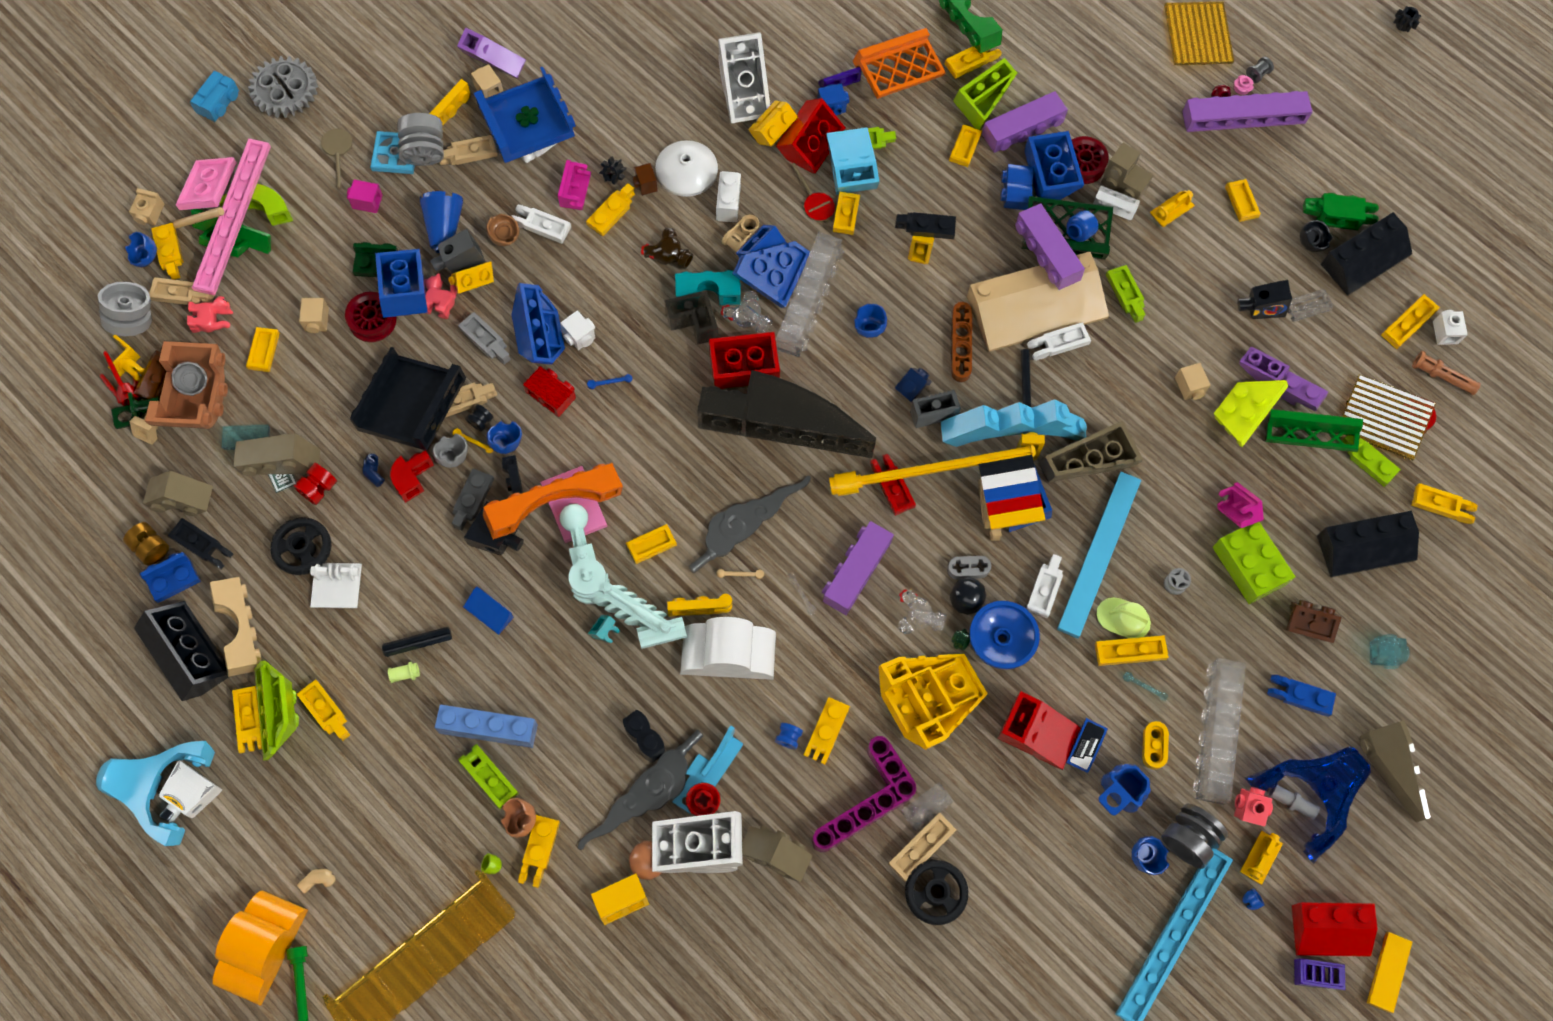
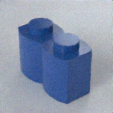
(1017, 186)

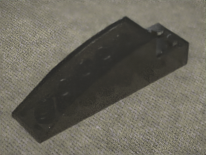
(783, 414)

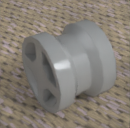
(1182, 581)

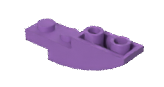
(1266, 368)

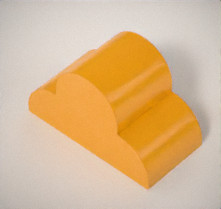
(256, 946)

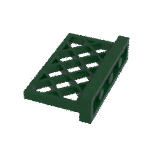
(1097, 249)

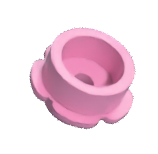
(1245, 88)

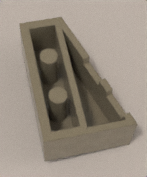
(275, 455)

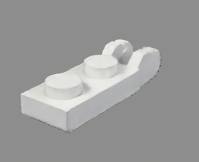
(542, 223)
(1060, 341)

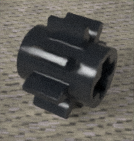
(1407, 19)
(612, 170)

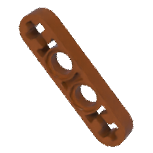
(961, 341)

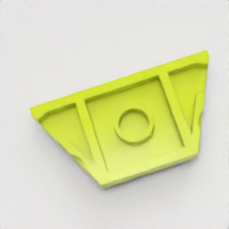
(1248, 406)

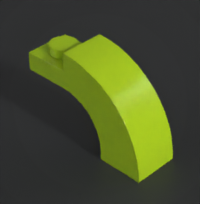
(268, 202)

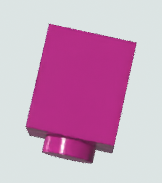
(364, 196)

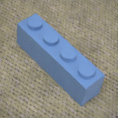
(486, 726)

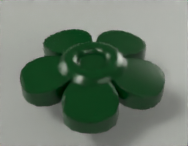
(527, 116)

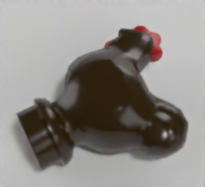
(668, 250)

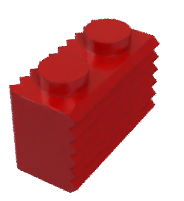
(550, 391)

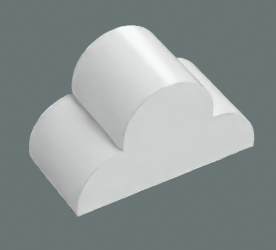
(744, 76)
(728, 649)
(698, 844)

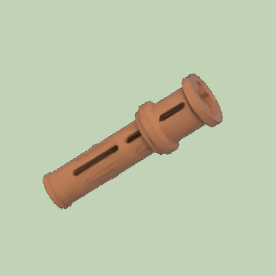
(1437, 368)

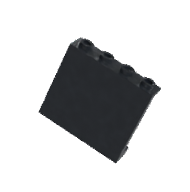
(407, 400)

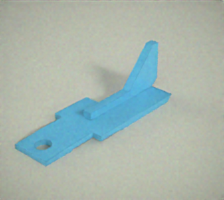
(711, 771)

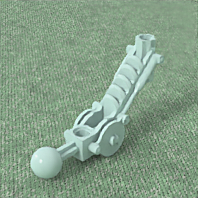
(592, 586)

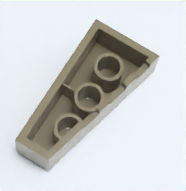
(1098, 453)

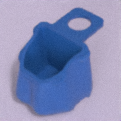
(1126, 786)

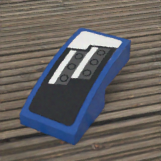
(1087, 745)

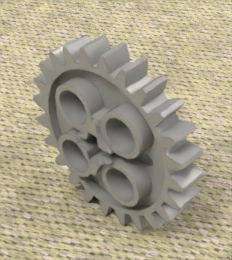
(271, 96)

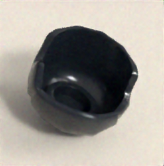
(1315, 236)
(968, 595)

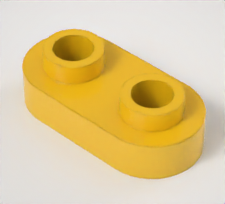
(1155, 746)

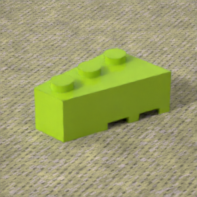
(984, 92)

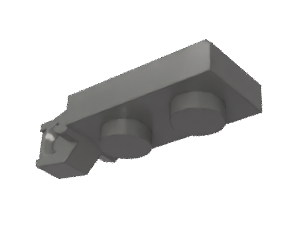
(471, 498)

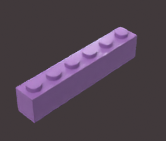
(1246, 111)

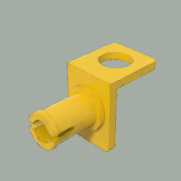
(127, 361)

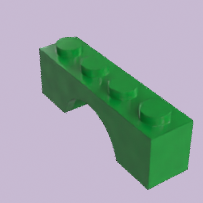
(981, 31)

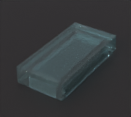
(232, 434)

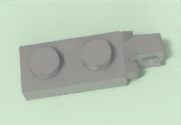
(484, 338)

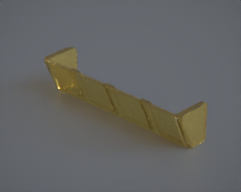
(425, 956)

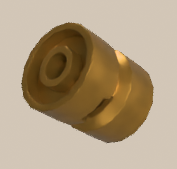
(146, 543)

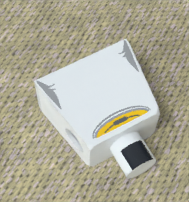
(186, 792)

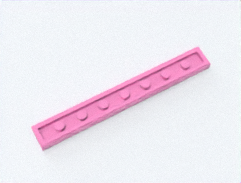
(229, 224)

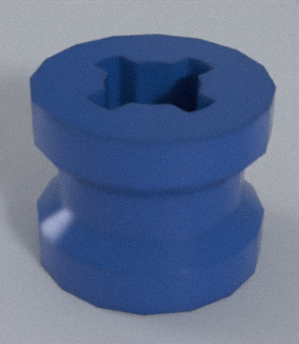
(788, 736)

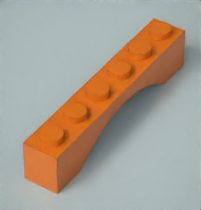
(596, 484)

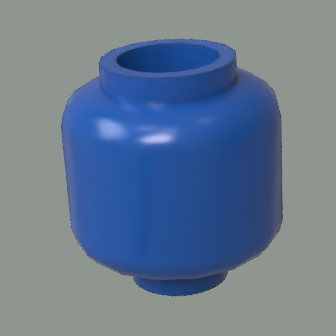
(1082, 226)

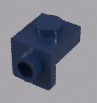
(913, 383)

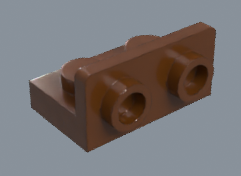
(1314, 622)

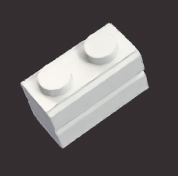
(728, 196)

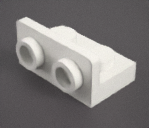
(1122, 204)

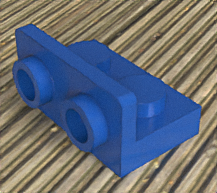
(170, 576)

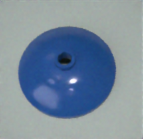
(1012, 623)

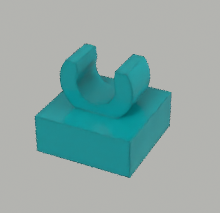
(602, 627)

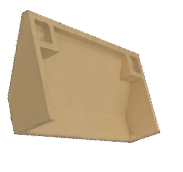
(1029, 305)

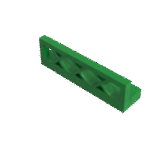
(1314, 422)

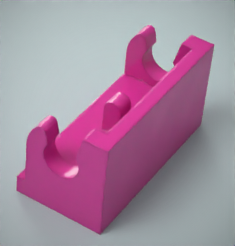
(574, 185)
(1241, 506)

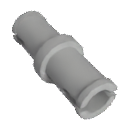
(1294, 801)

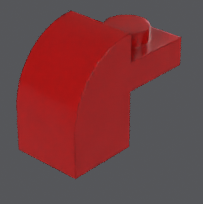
(404, 474)

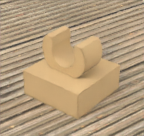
(142, 430)

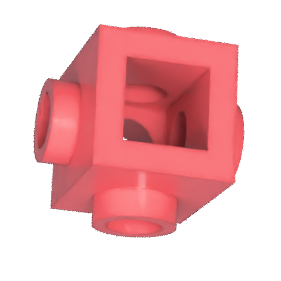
(1253, 806)

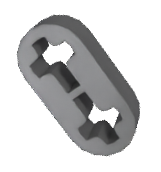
(969, 561)

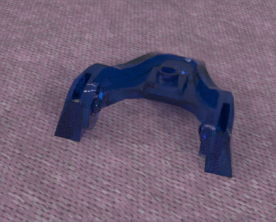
(1333, 780)

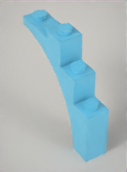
(1017, 419)

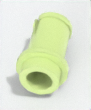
(404, 672)

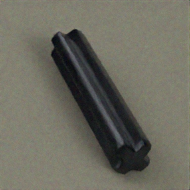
(416, 641)

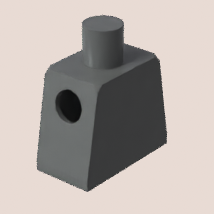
(458, 253)

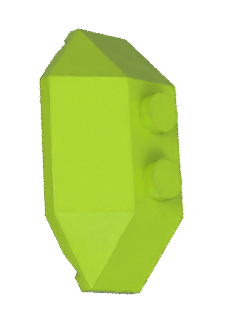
(275, 708)

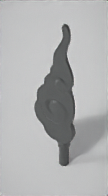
(741, 522)
(650, 790)

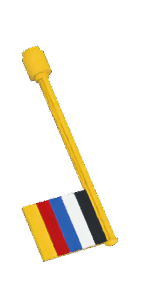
(1006, 479)

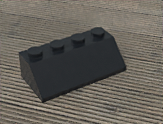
(1369, 254)
(1370, 543)
(182, 649)

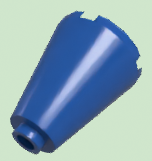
(440, 216)

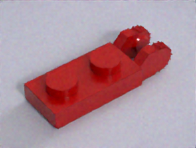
(895, 490)

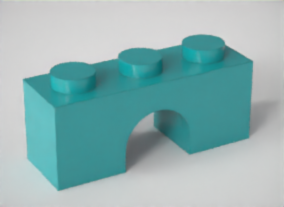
(722, 283)

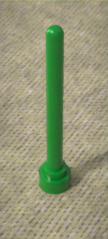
(297, 958)

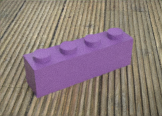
(1024, 122)
(1049, 246)
(857, 568)

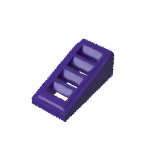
(1300, 974)

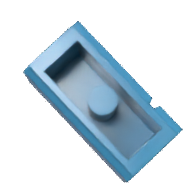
(214, 96)

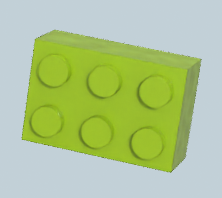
(1253, 562)

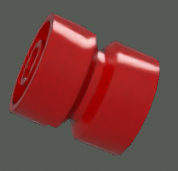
(315, 483)

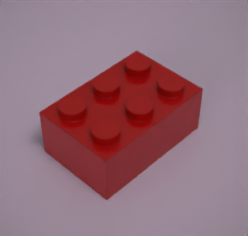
(736, 356)

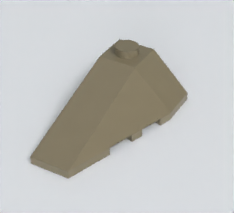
(1390, 754)

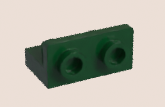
(365, 257)

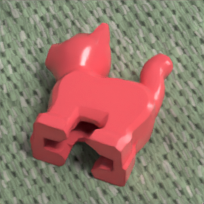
(440, 299)
(207, 315)

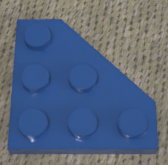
(773, 270)

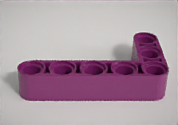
(871, 804)

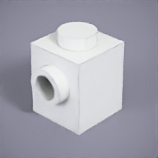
(1450, 327)
(578, 330)

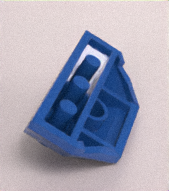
(536, 325)

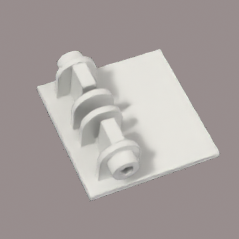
(335, 585)

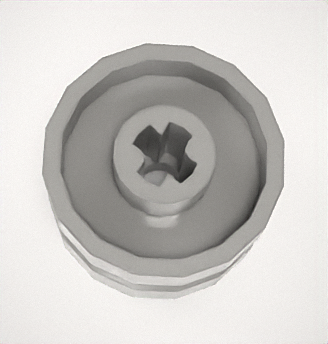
(124, 308)

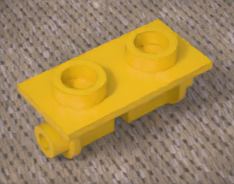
(1173, 208)
(472, 277)
(1261, 857)

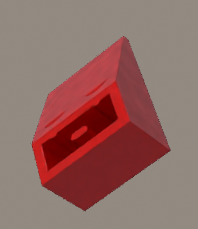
(1039, 730)

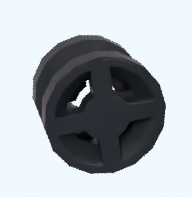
(479, 417)

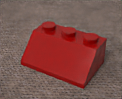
(806, 138)
(1334, 929)

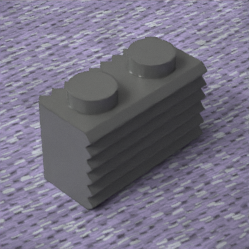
(934, 408)

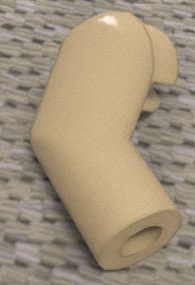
(316, 877)

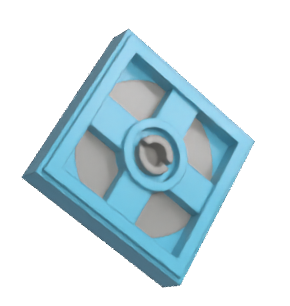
(386, 155)

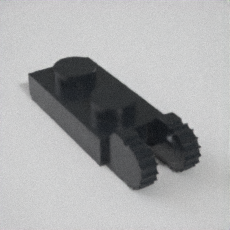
(198, 542)

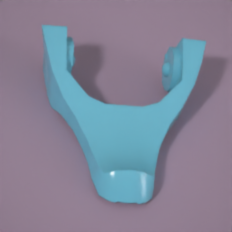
(137, 782)

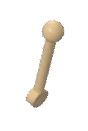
(759, 574)

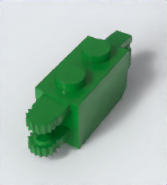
(1341, 211)

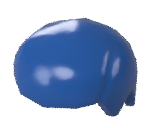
(141, 249)
(870, 320)
(504, 437)
(1150, 855)

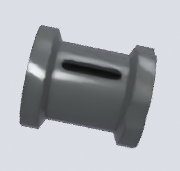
(1263, 67)

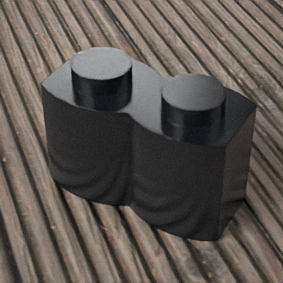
(640, 732)

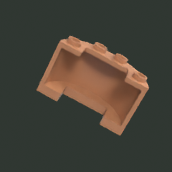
(185, 410)

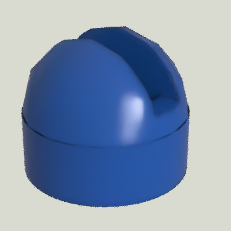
(1254, 899)

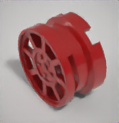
(703, 799)

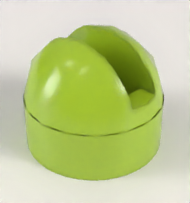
(491, 864)

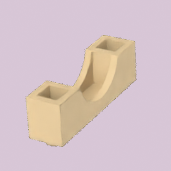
(229, 599)

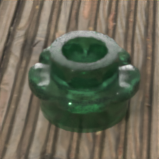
(961, 639)

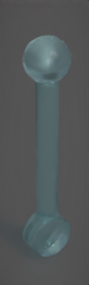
(1128, 676)

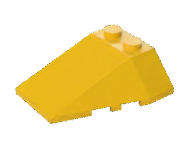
(930, 695)

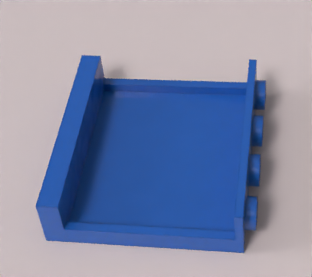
(513, 139)

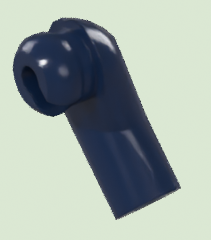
(370, 469)

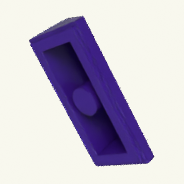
(846, 78)

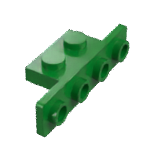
(246, 238)

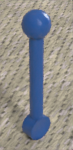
(592, 384)

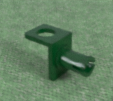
(136, 408)

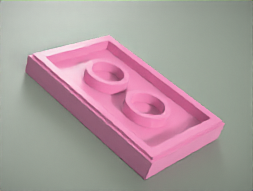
(206, 183)
(595, 517)

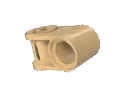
(739, 235)

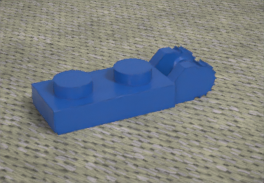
(1303, 695)

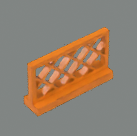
(889, 50)

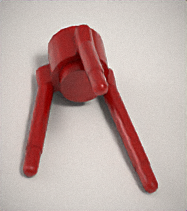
(123, 388)

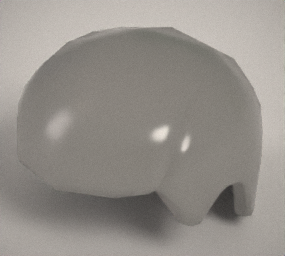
(189, 378)
(450, 451)

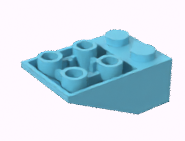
(852, 160)

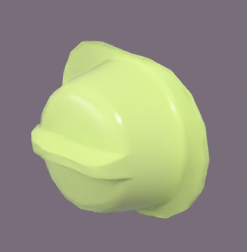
(1123, 617)

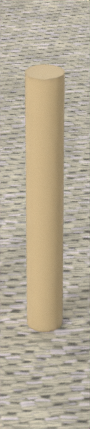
(196, 218)

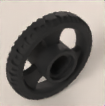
(313, 529)
(916, 899)

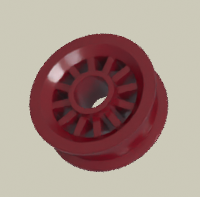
(1095, 155)
(366, 329)

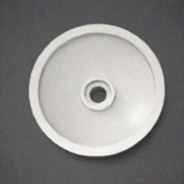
(686, 177)

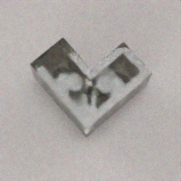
(693, 311)

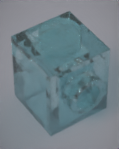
(1389, 651)

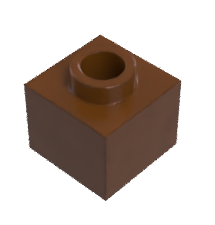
(645, 179)

